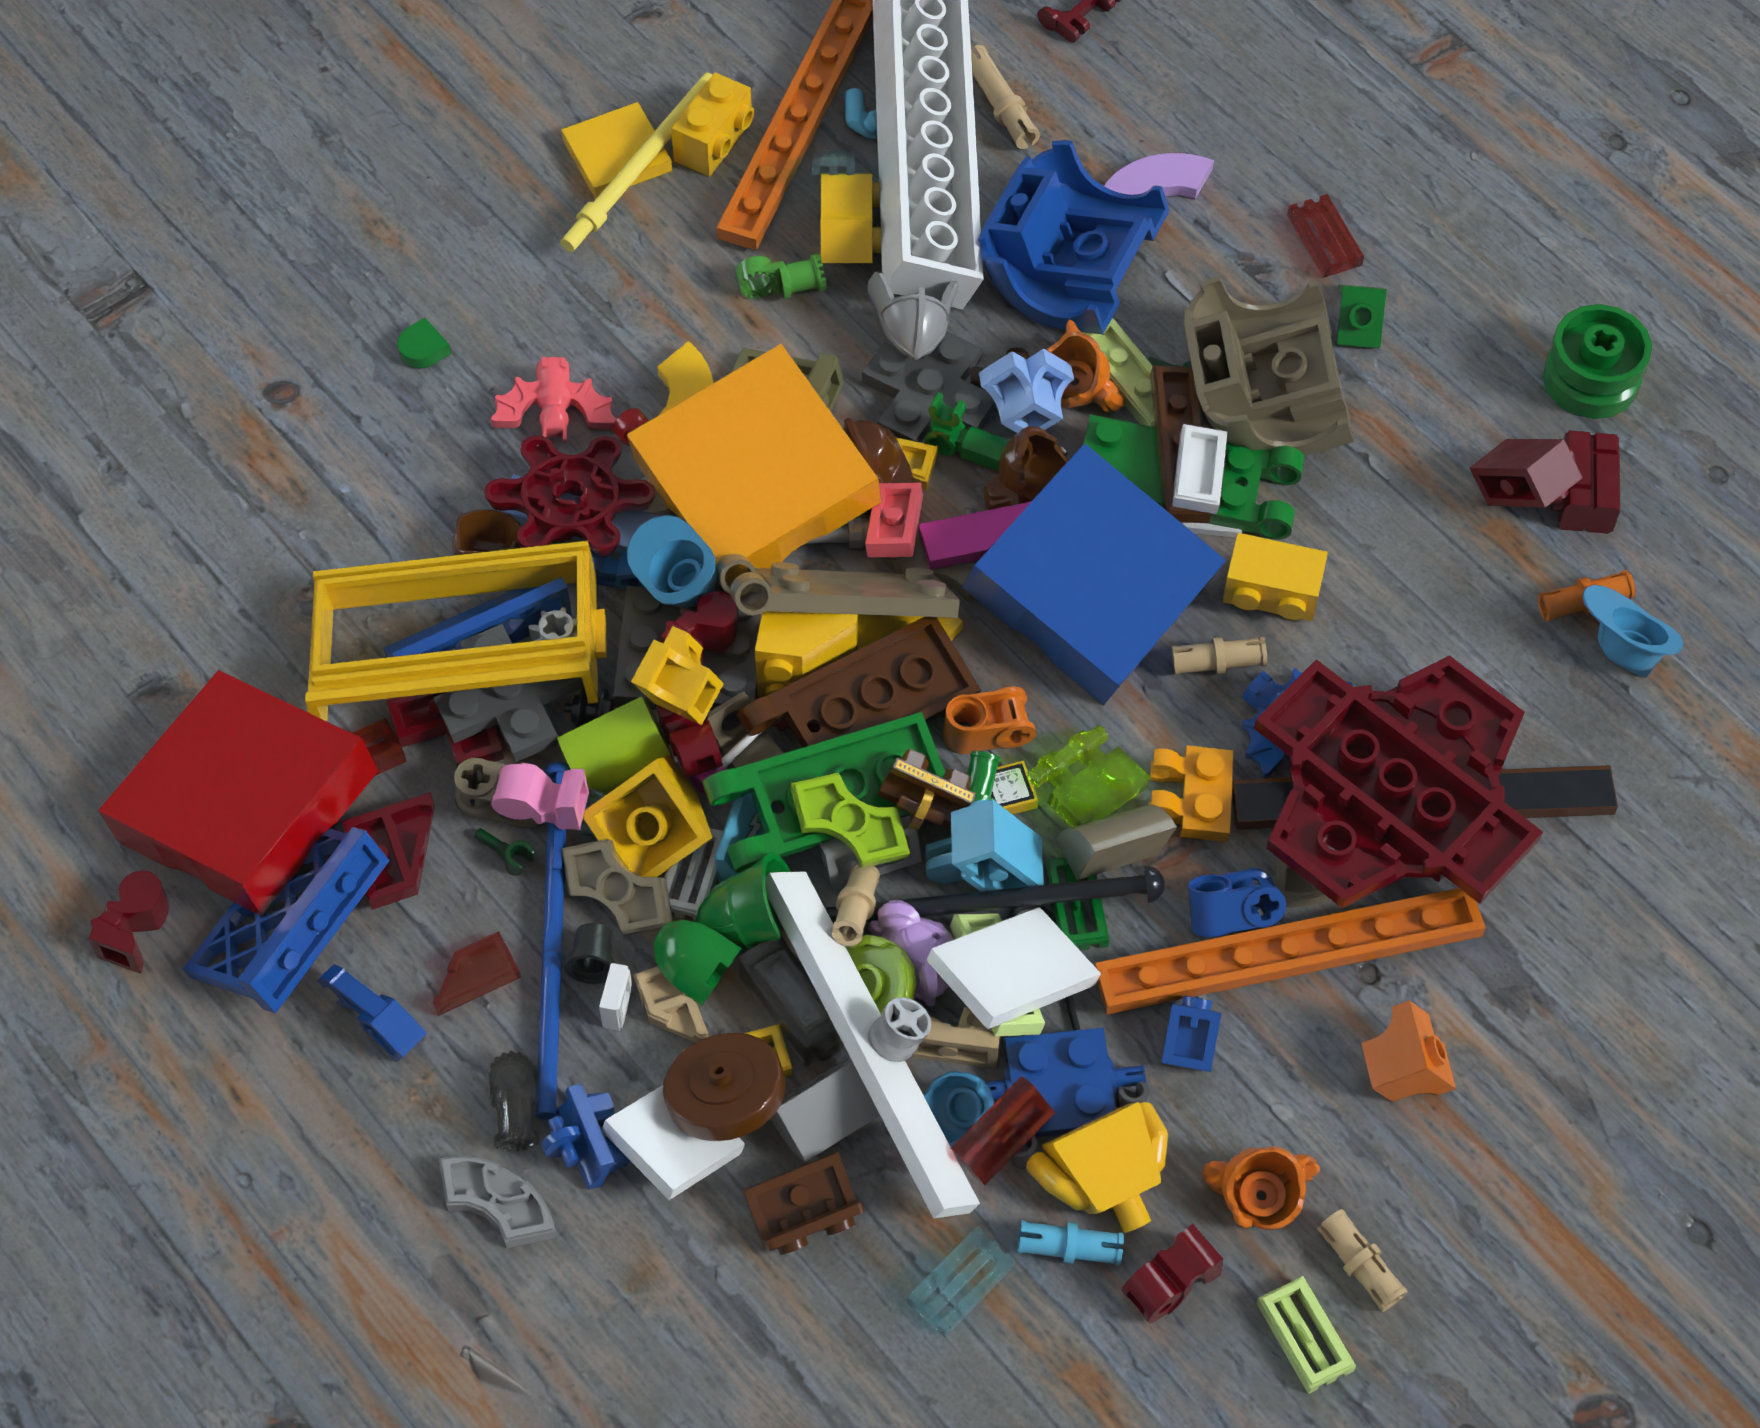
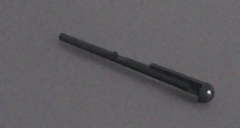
(1151, 884)

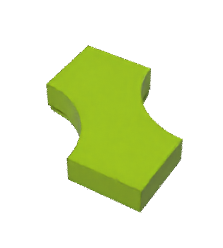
(869, 831)

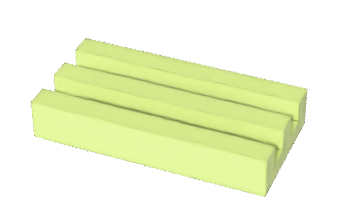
(1327, 1373)

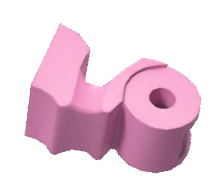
(529, 793)

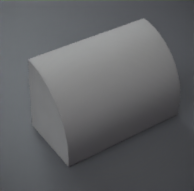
(824, 1110)

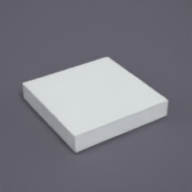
(664, 1151)

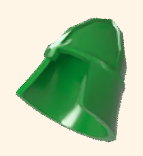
(741, 907)

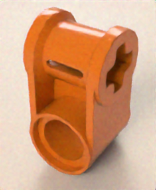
(991, 720)

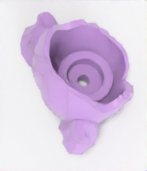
(917, 936)

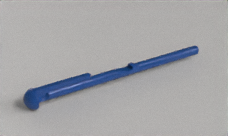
(551, 962)

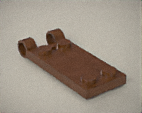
(877, 684)

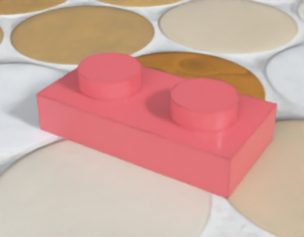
(895, 521)

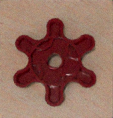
(580, 474)

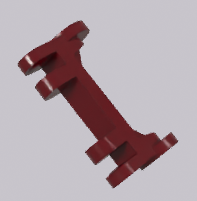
(1072, 23)

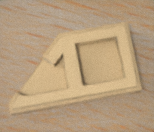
(668, 1006)

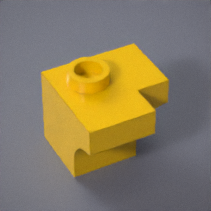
(676, 679)

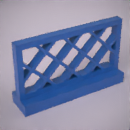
(301, 927)

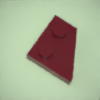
(403, 836)

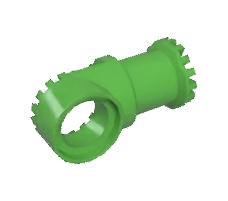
(779, 276)

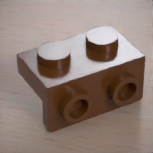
(802, 1203)

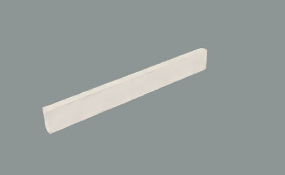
(853, 1014)

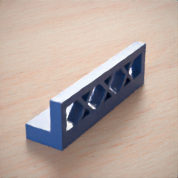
(513, 609)

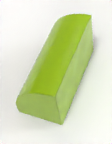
(615, 745)

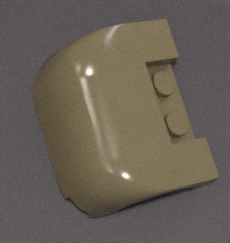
(1267, 370)

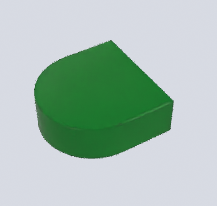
(422, 345)

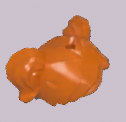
(1089, 369)
(1264, 1170)

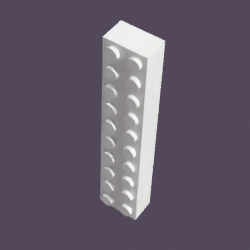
(927, 147)

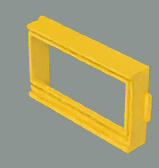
(463, 667)

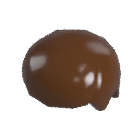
(485, 532)

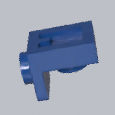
(1191, 1034)

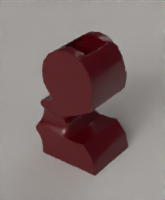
(713, 623)
(690, 742)
(140, 909)
(1168, 1278)

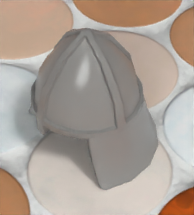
(911, 321)

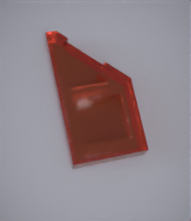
(476, 972)

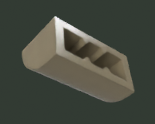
(1116, 840)

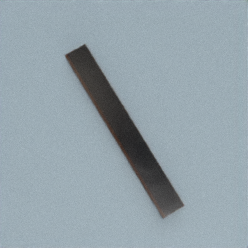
(1527, 791)

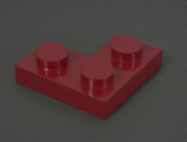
(419, 720)

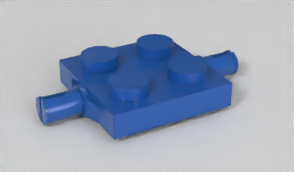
(1069, 1073)

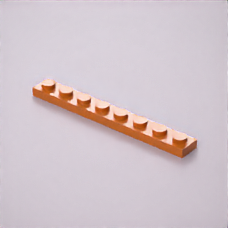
(795, 123)
(1288, 950)

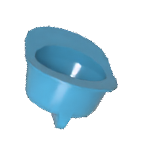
(672, 561)
(1628, 632)

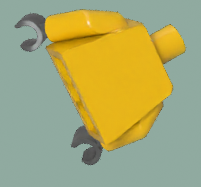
(1104, 1161)

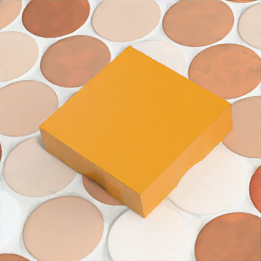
(756, 463)

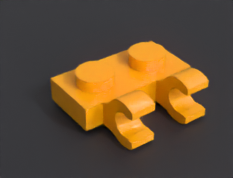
(1206, 790)

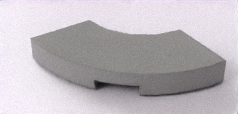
(499, 1196)

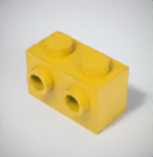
(712, 124)
(1275, 577)

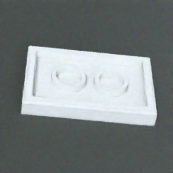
(1013, 967)

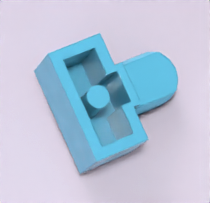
(987, 850)

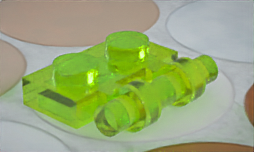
(1099, 788)

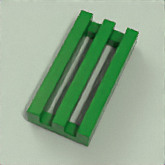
(1082, 938)

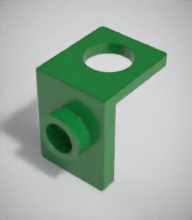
(1361, 316)

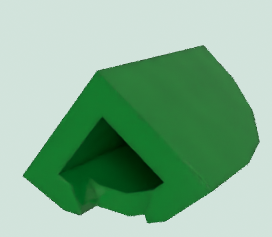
(693, 957)

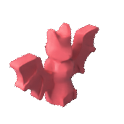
(553, 395)

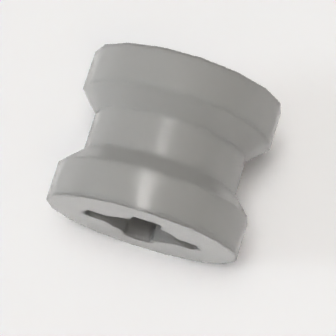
(900, 1029)

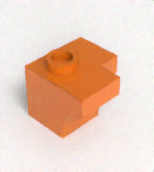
(1408, 1056)

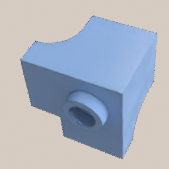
(1027, 389)

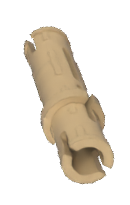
(1008, 108)

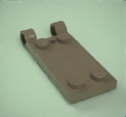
(838, 592)

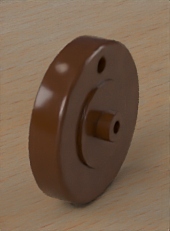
(724, 1086)

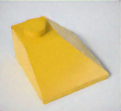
(651, 819)

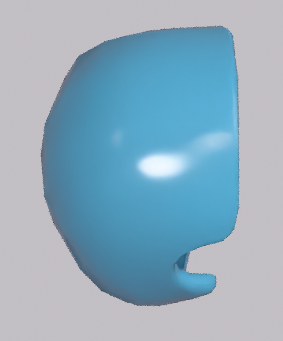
(958, 1102)

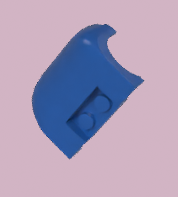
(1065, 240)

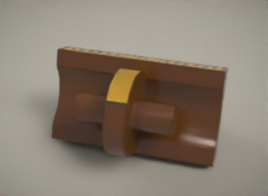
(925, 793)

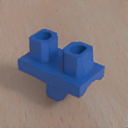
(579, 1139)

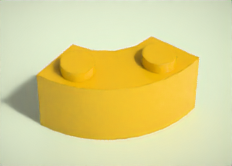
(847, 218)

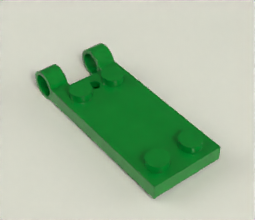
(1134, 453)
(858, 757)

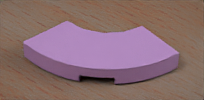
(1175, 172)

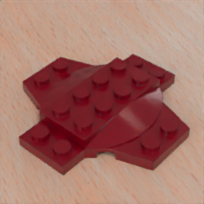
(1396, 782)

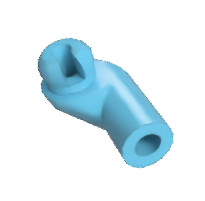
(856, 116)

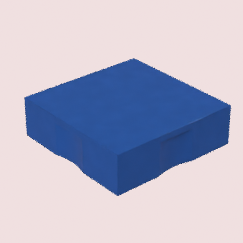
(1093, 573)

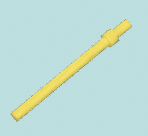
(594, 213)

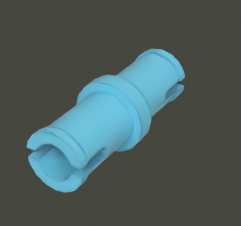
(1070, 1243)

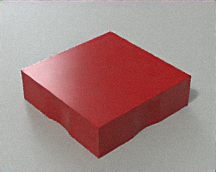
(239, 791)

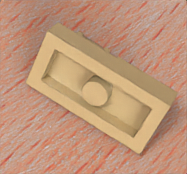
(966, 1044)

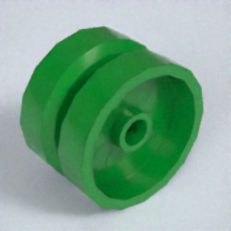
(1597, 361)

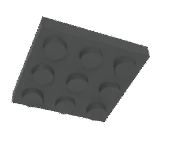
(646, 620)

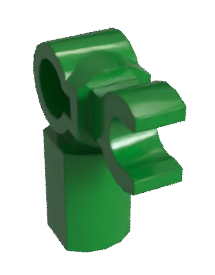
(951, 435)

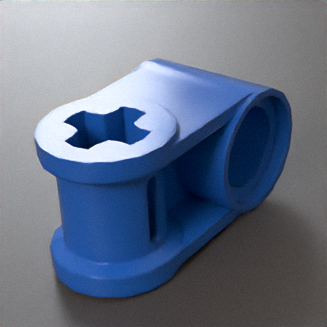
(1231, 902)

